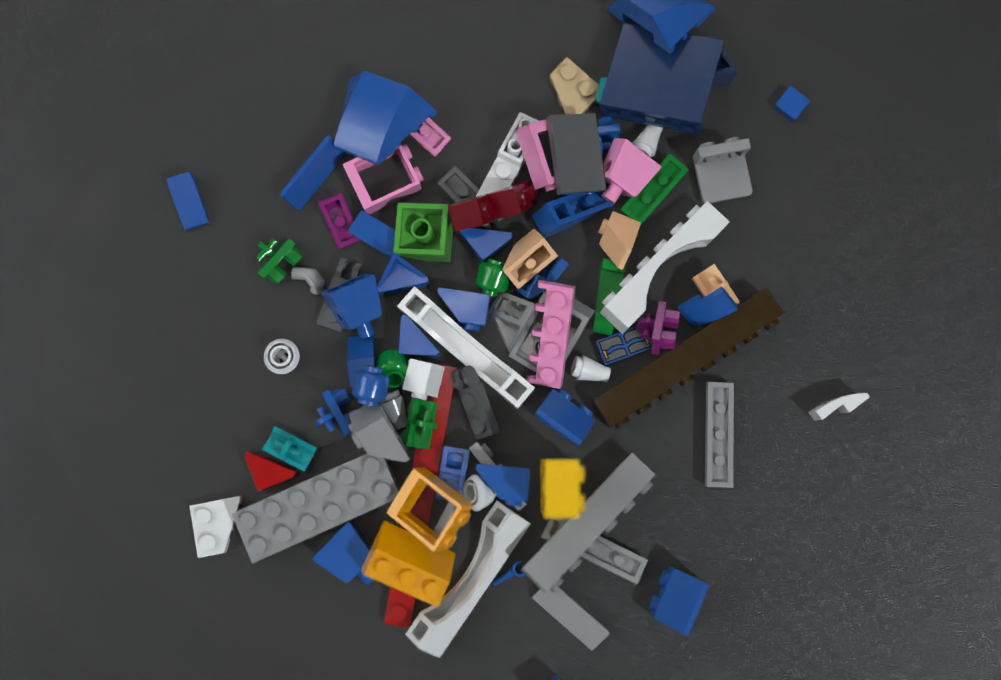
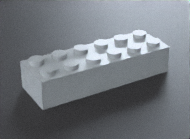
(316, 505)

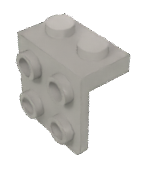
(723, 170)

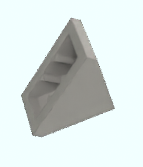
(510, 317)

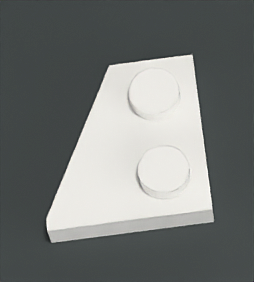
(213, 525)

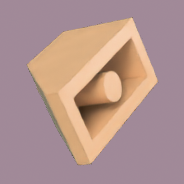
(618, 237)
(528, 258)

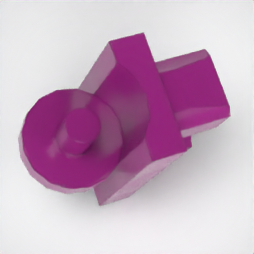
(660, 337)

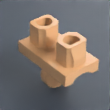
(711, 280)

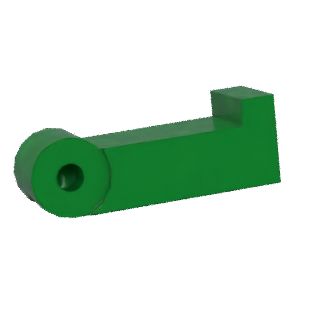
(608, 281)

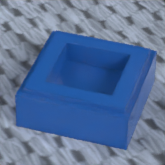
(791, 104)

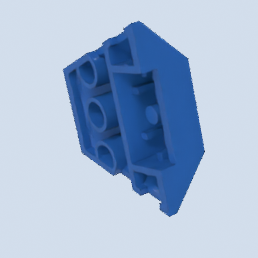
(664, 18)
(378, 117)

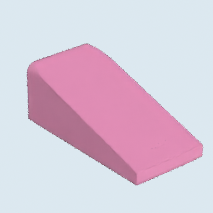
(430, 137)

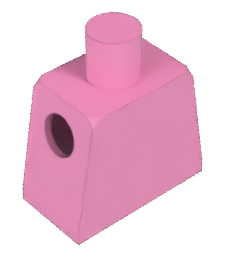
(626, 170)

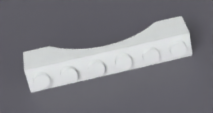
(630, 302)
(465, 347)
(438, 625)

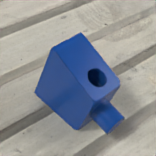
(355, 303)
(345, 554)

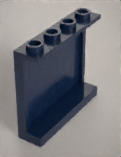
(661, 87)

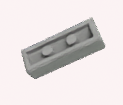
(572, 616)

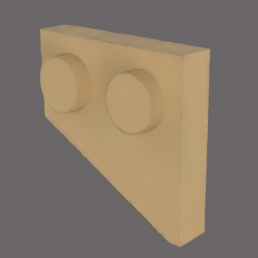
(574, 87)

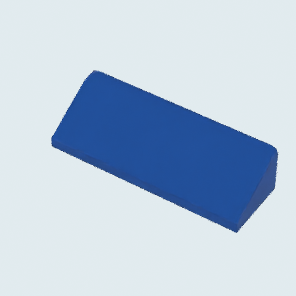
(312, 174)

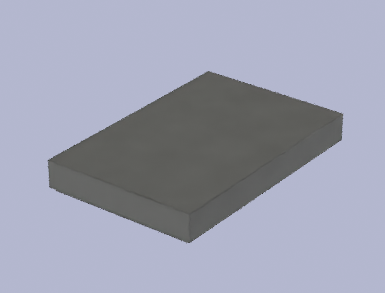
(576, 153)

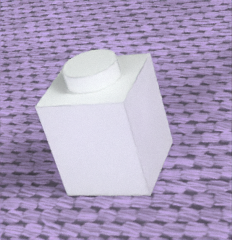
(423, 379)

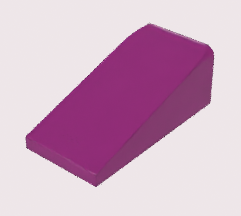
(338, 219)

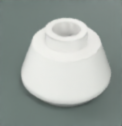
(276, 351)
(478, 492)

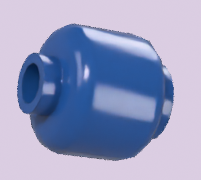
(370, 385)

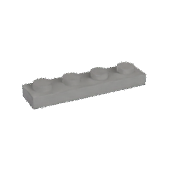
(719, 434)
(606, 555)

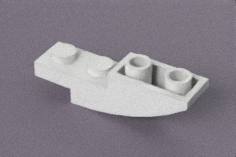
(508, 161)

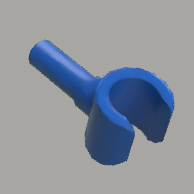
(509, 574)

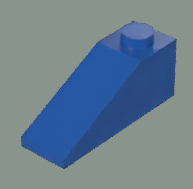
(569, 211)

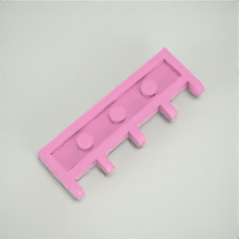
(553, 334)

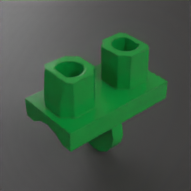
(270, 267)
(419, 423)

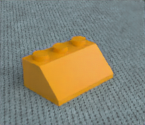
(409, 564)

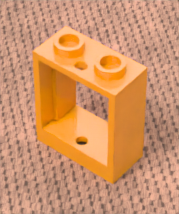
(408, 496)

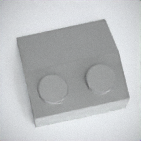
(376, 433)

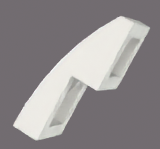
(844, 404)

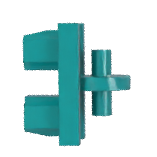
(290, 448)

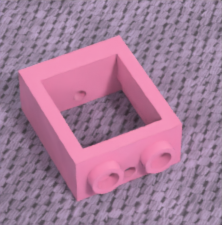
(535, 156)
(356, 165)

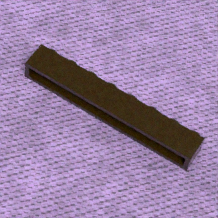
(686, 358)

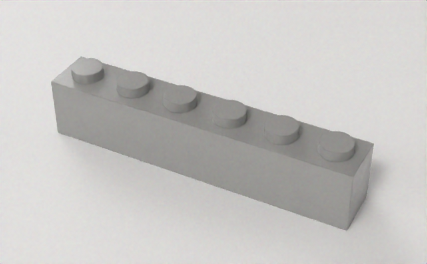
(581, 533)

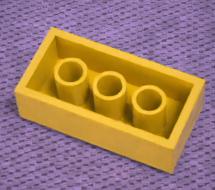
(560, 488)

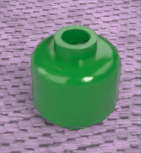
(491, 277)
(394, 366)

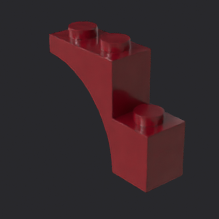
(493, 205)

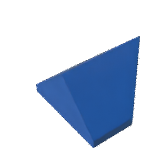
(400, 277)

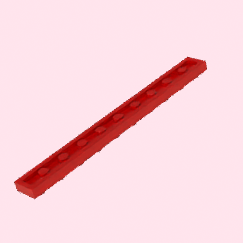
(401, 605)

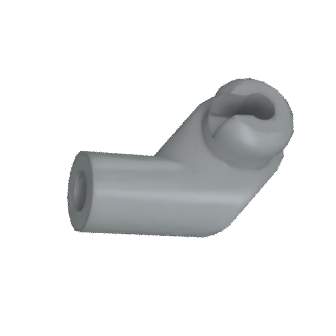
(311, 276)

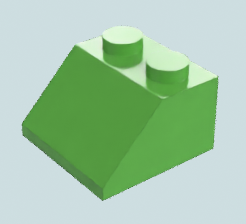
(424, 232)

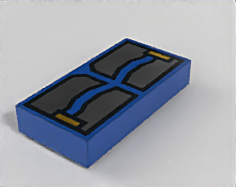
(622, 345)

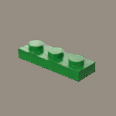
(655, 191)

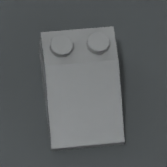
(530, 344)

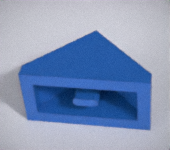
(484, 242)
(414, 342)

